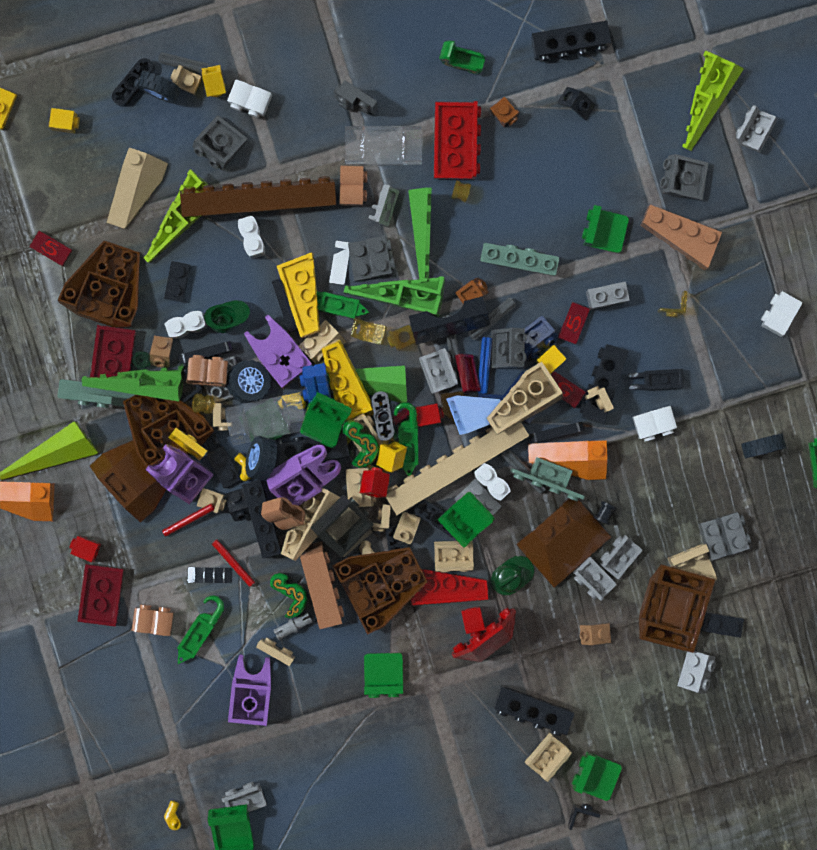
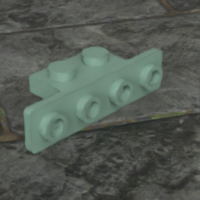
(519, 259)
(84, 395)
(549, 475)

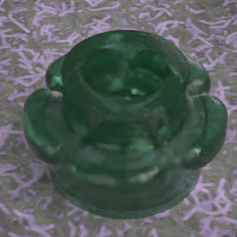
(141, 365)

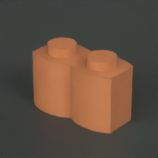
(352, 185)
(207, 372)
(283, 513)
(153, 621)

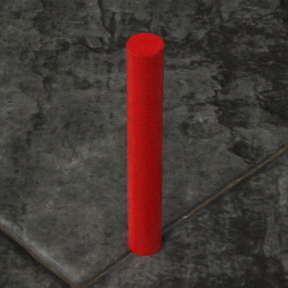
(187, 520)
(233, 563)

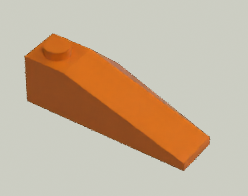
(584, 458)
(28, 499)

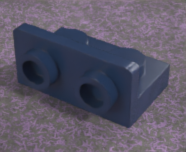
(539, 337)

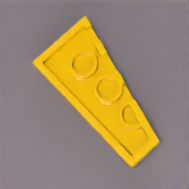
(300, 288)
(344, 380)

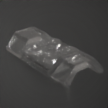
(383, 145)
(265, 418)

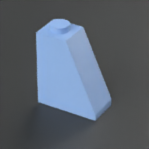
(471, 412)

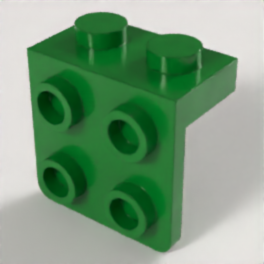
(605, 230)
(324, 419)
(466, 519)
(383, 674)
(596, 776)

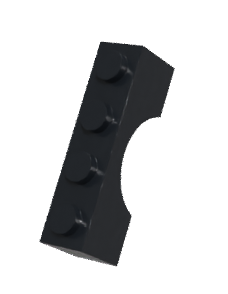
(470, 317)

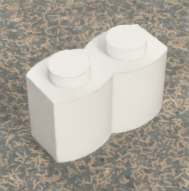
(249, 98)
(252, 242)
(781, 313)
(181, 327)
(655, 422)
(496, 486)

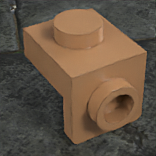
(161, 351)
(595, 634)

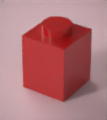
(429, 415)
(374, 483)
(85, 548)
(473, 620)

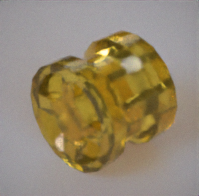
(461, 191)
(202, 403)

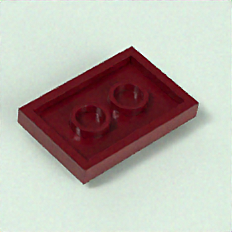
(112, 351)
(100, 595)

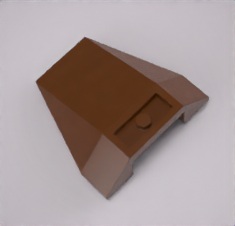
(105, 286)
(155, 419)
(129, 480)
(380, 584)

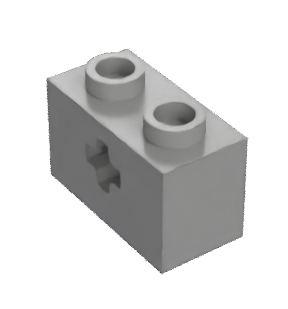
(607, 296)

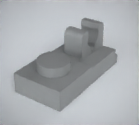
(386, 205)

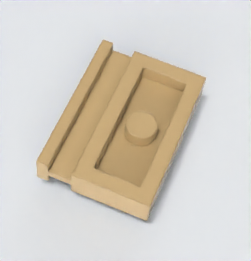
(283, 655)

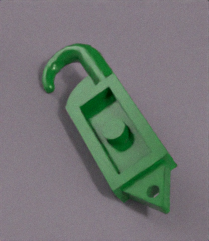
(340, 305)
(408, 437)
(199, 631)

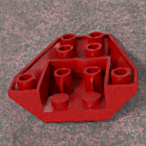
(490, 641)

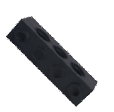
(598, 30)
(618, 358)
(339, 451)
(264, 530)
(563, 716)

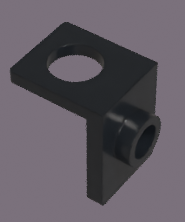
(578, 102)
(199, 389)
(585, 809)

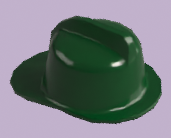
(226, 316)
(512, 575)

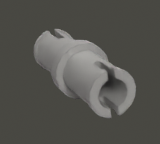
(292, 626)

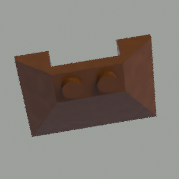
(563, 541)
(674, 608)

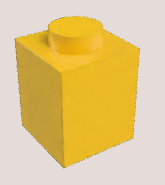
(213, 81)
(63, 120)
(551, 359)
(391, 456)

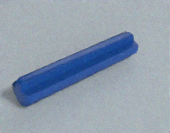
(484, 367)

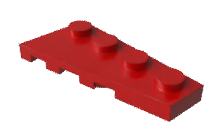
(449, 588)

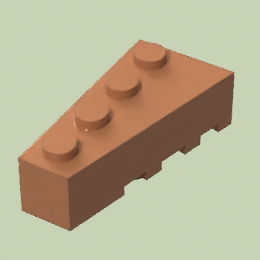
(684, 235)
(321, 587)

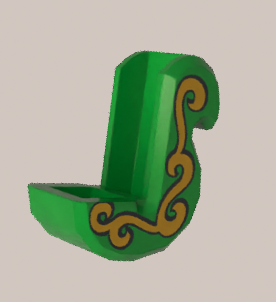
(461, 58)
(363, 439)
(292, 590)

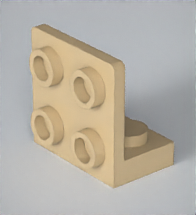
(694, 561)

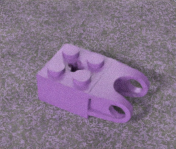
(274, 348)
(180, 474)
(302, 475)
(250, 686)

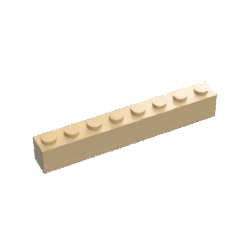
(453, 467)

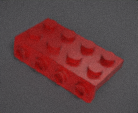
(456, 140)

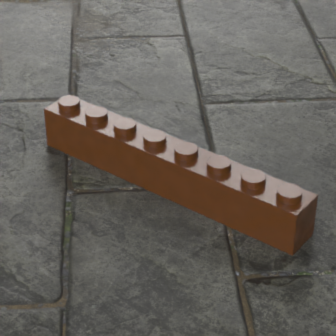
(257, 197)

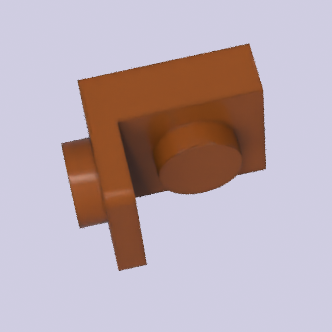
(505, 112)
(472, 290)

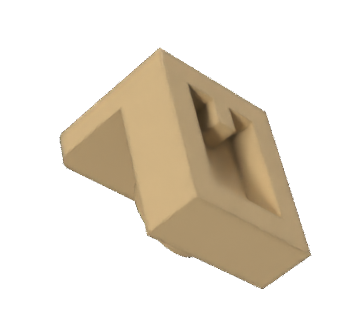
(186, 79)
(603, 400)
(218, 415)
(208, 496)
(384, 516)
(407, 527)

